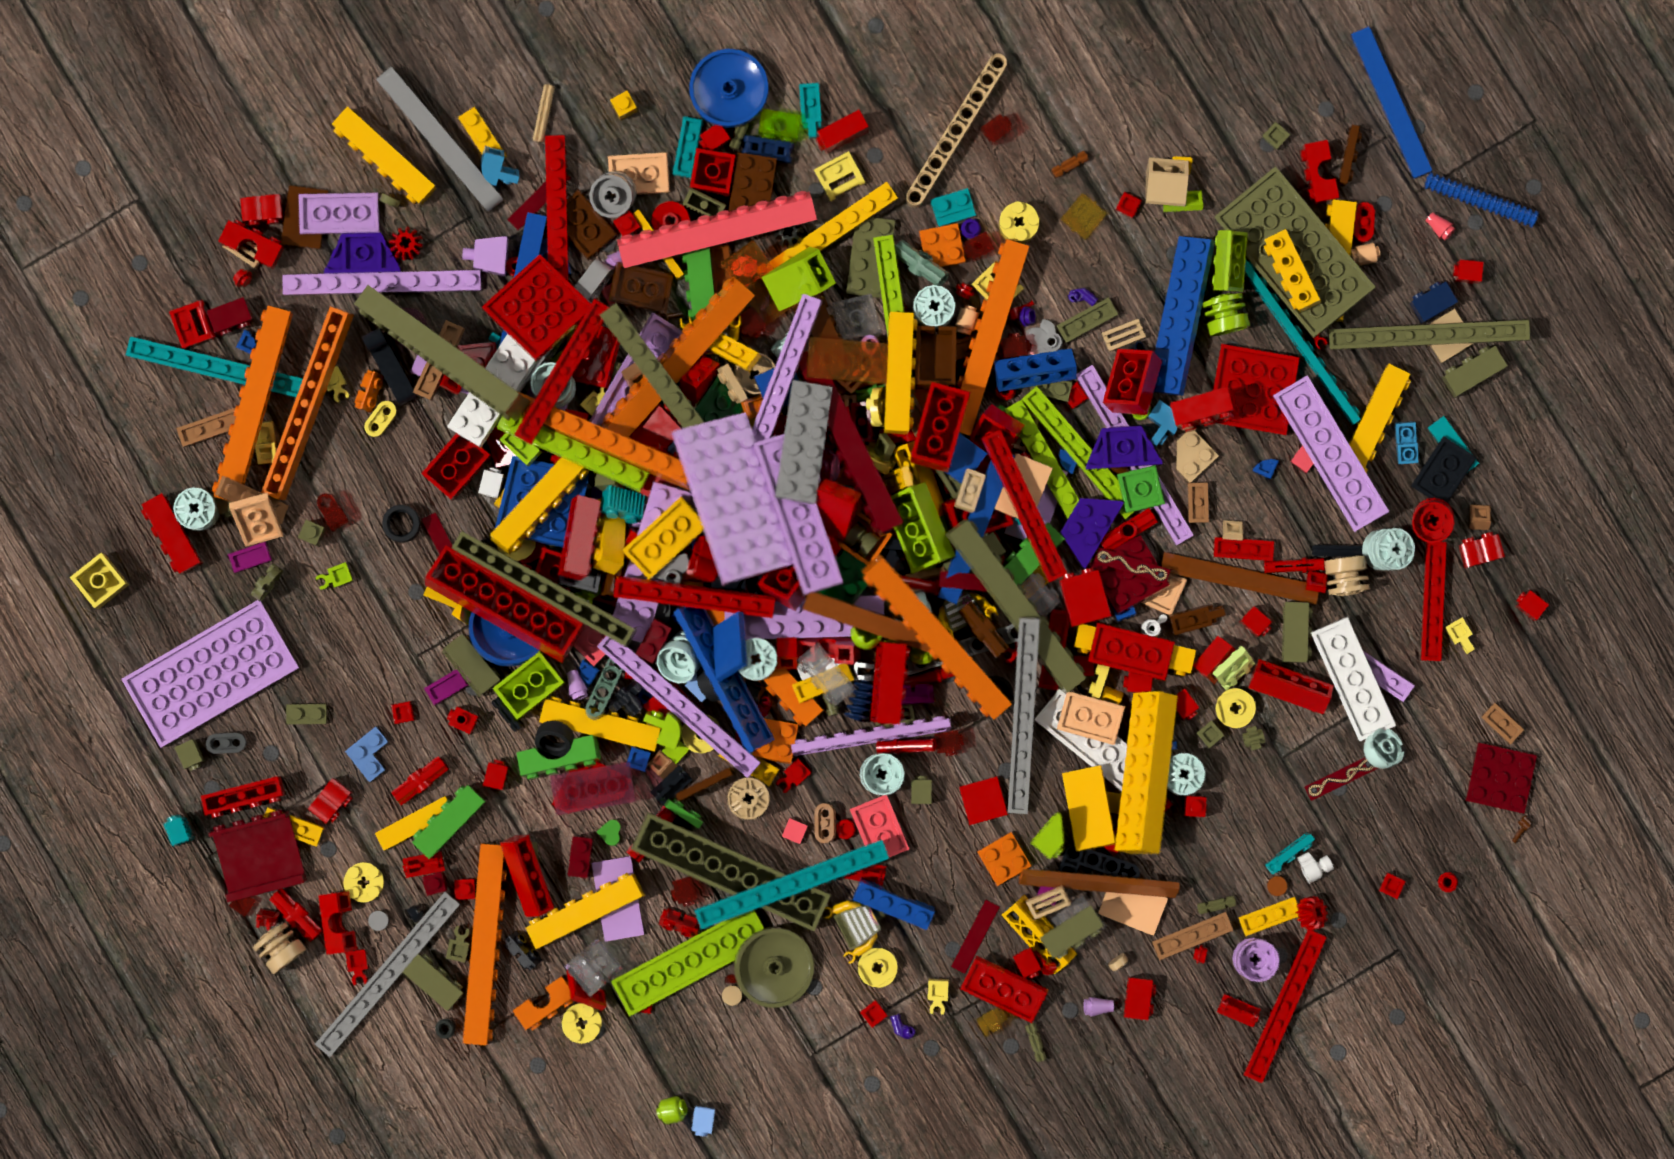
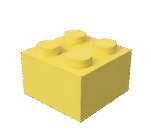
(99, 581)

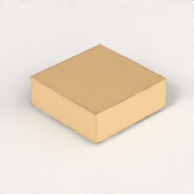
(1232, 530)

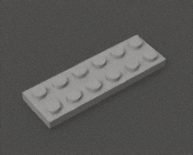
(803, 442)

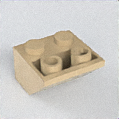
(1166, 182)

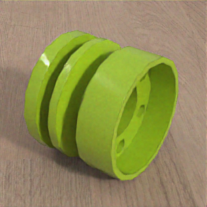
(1226, 314)

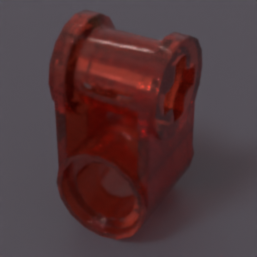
(334, 514)

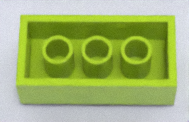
(922, 530)

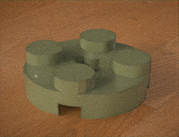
(265, 584)

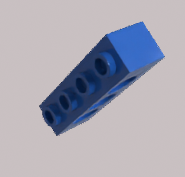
(1035, 370)

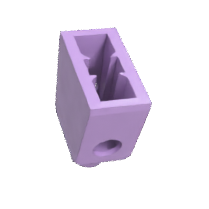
(489, 255)

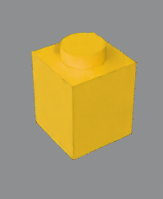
(623, 105)

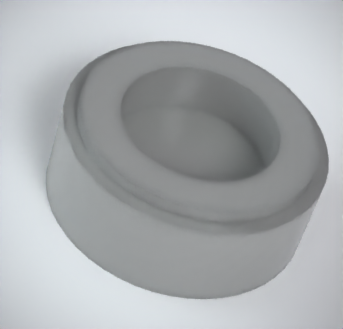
(378, 920)

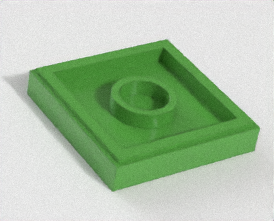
(1140, 489)

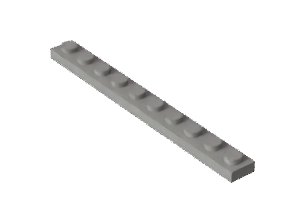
(1023, 715)
(387, 974)

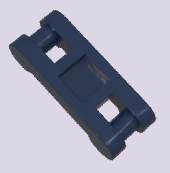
(769, 148)

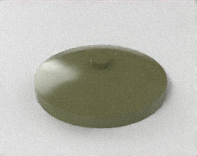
(774, 967)

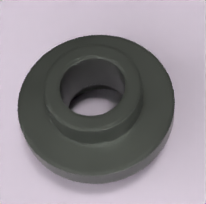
(445, 1035)

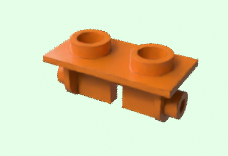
(372, 382)

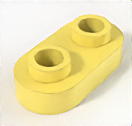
(378, 417)
(1097, 687)

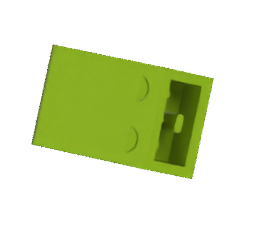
(800, 275)

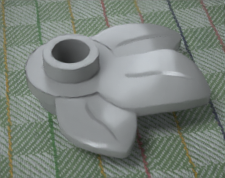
(1041, 336)
(677, 565)

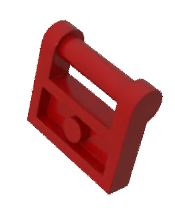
(186, 327)

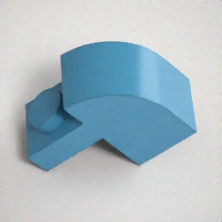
(493, 170)
(1163, 417)

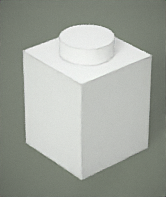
(491, 483)

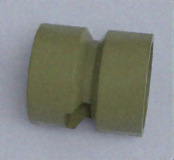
(861, 539)

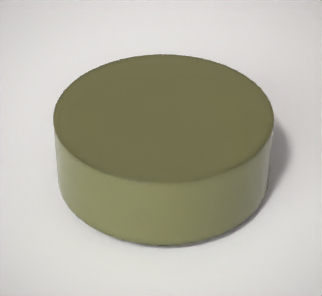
(389, 200)

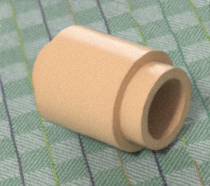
(1365, 254)
(967, 320)

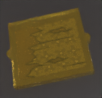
(1083, 216)

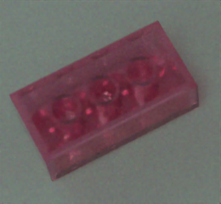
(593, 788)

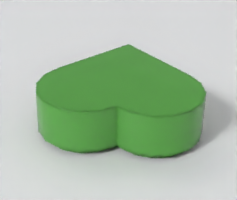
(609, 832)

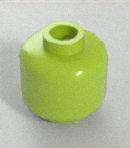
(672, 1110)

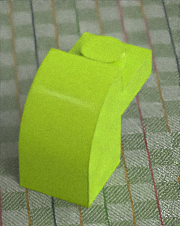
(671, 728)

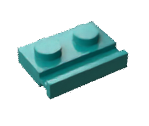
(953, 207)

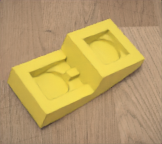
(266, 443)

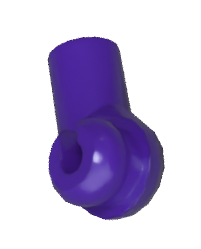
(1082, 294)
(900, 1029)

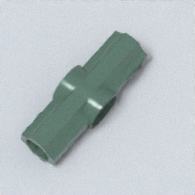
(921, 263)

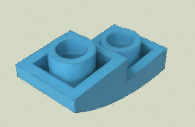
(1406, 442)

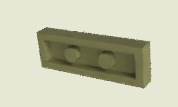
(1087, 320)

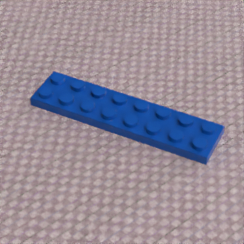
(1182, 312)
(731, 691)

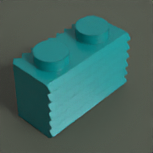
(623, 504)
(178, 830)

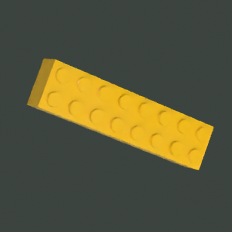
(1146, 773)

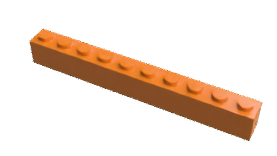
(990, 327)
(680, 356)
(254, 396)
(307, 403)
(615, 445)
(939, 640)
(779, 682)
(484, 945)

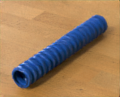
(1480, 199)

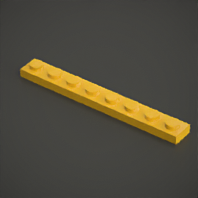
(842, 223)

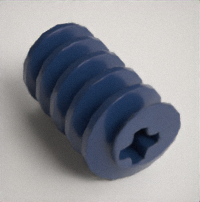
(860, 701)

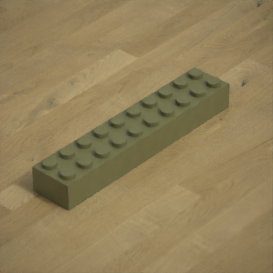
(441, 354)
(723, 868)

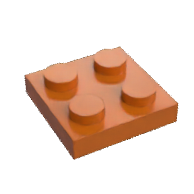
(943, 245)
(780, 748)
(1004, 858)

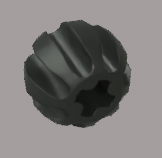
(785, 239)

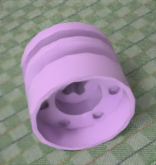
(1265, 965)

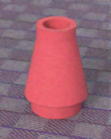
(1441, 227)

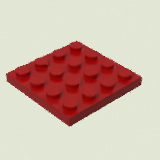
(537, 308)
(1254, 380)

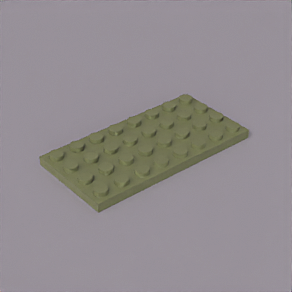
(1276, 206)

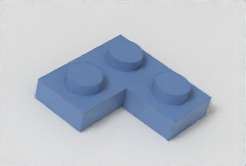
(362, 753)

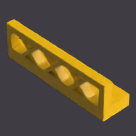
(1037, 926)

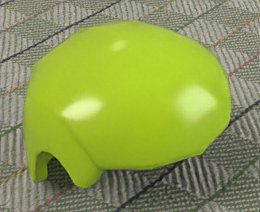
(864, 639)

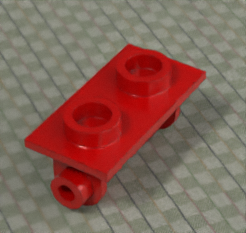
(422, 865)
(873, 873)
(670, 921)
(1238, 1010)

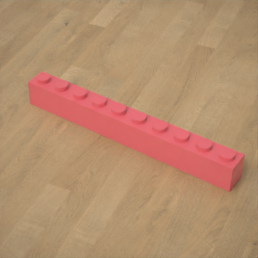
(716, 229)

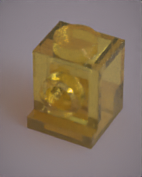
(991, 1021)

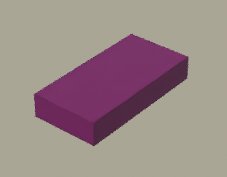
(250, 557)
(445, 687)

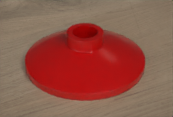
(668, 209)

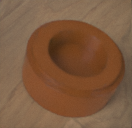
(1276, 886)

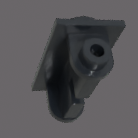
(671, 785)
(529, 956)

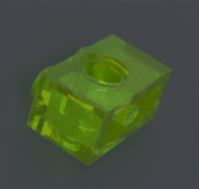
(771, 117)

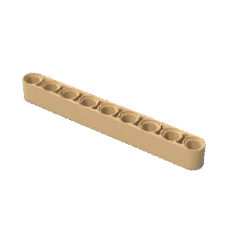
(963, 123)

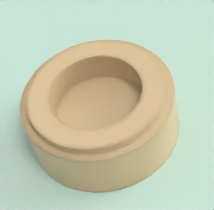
(1118, 962)
(732, 995)

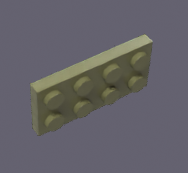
(863, 269)

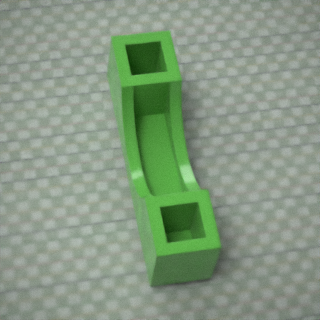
(583, 752)

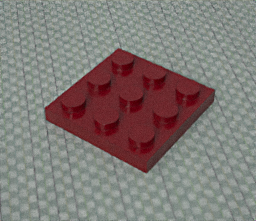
(1124, 588)
(1500, 778)

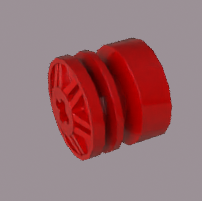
(1428, 530)

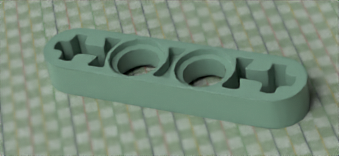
(603, 682)

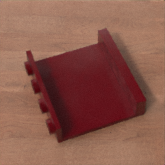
(258, 855)

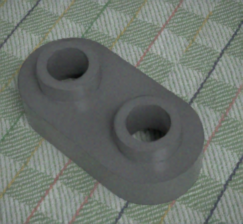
(226, 743)

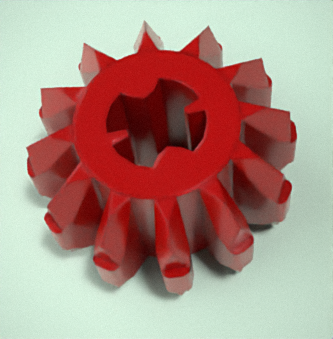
(412, 245)
(1311, 913)

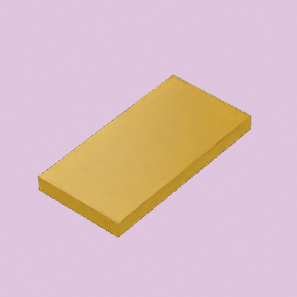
(664, 538)
(1088, 808)

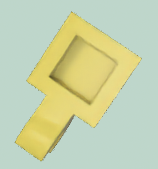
(1460, 632)

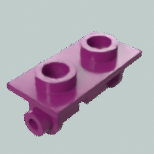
(920, 694)

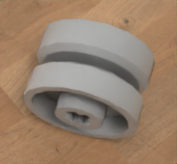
(608, 183)

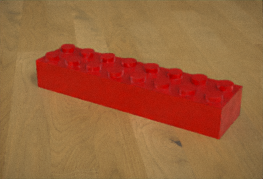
(503, 604)

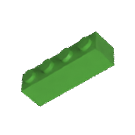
(699, 278)
(1025, 561)
(449, 821)

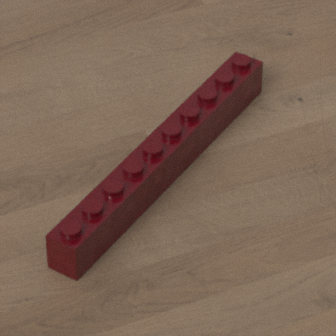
(856, 460)

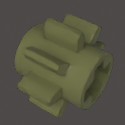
(1253, 738)

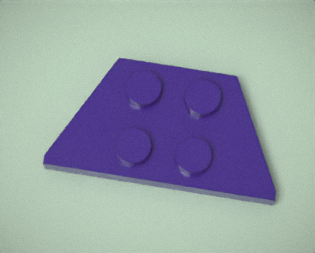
(361, 255)
(1122, 448)
(1088, 526)

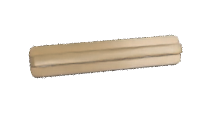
(543, 113)

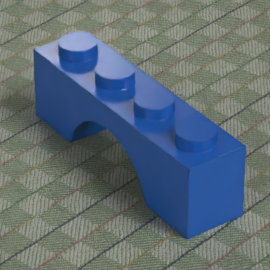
(908, 910)

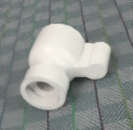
(1152, 627)
(1314, 870)

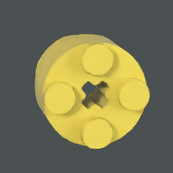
(1019, 211)

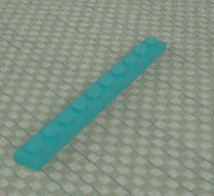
(1303, 347)
(204, 364)
(791, 884)

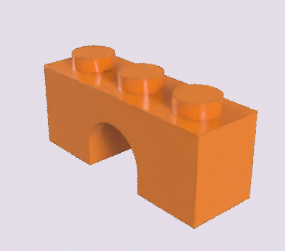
(530, 1014)

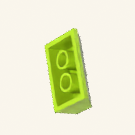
(1230, 260)
(528, 685)
(1050, 837)

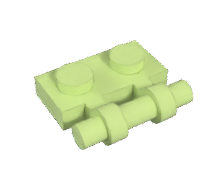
(1234, 668)

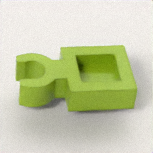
(337, 575)

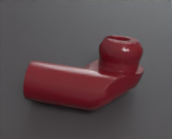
(765, 705)

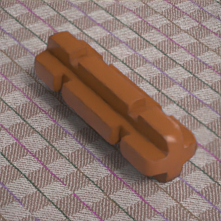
(1070, 164)

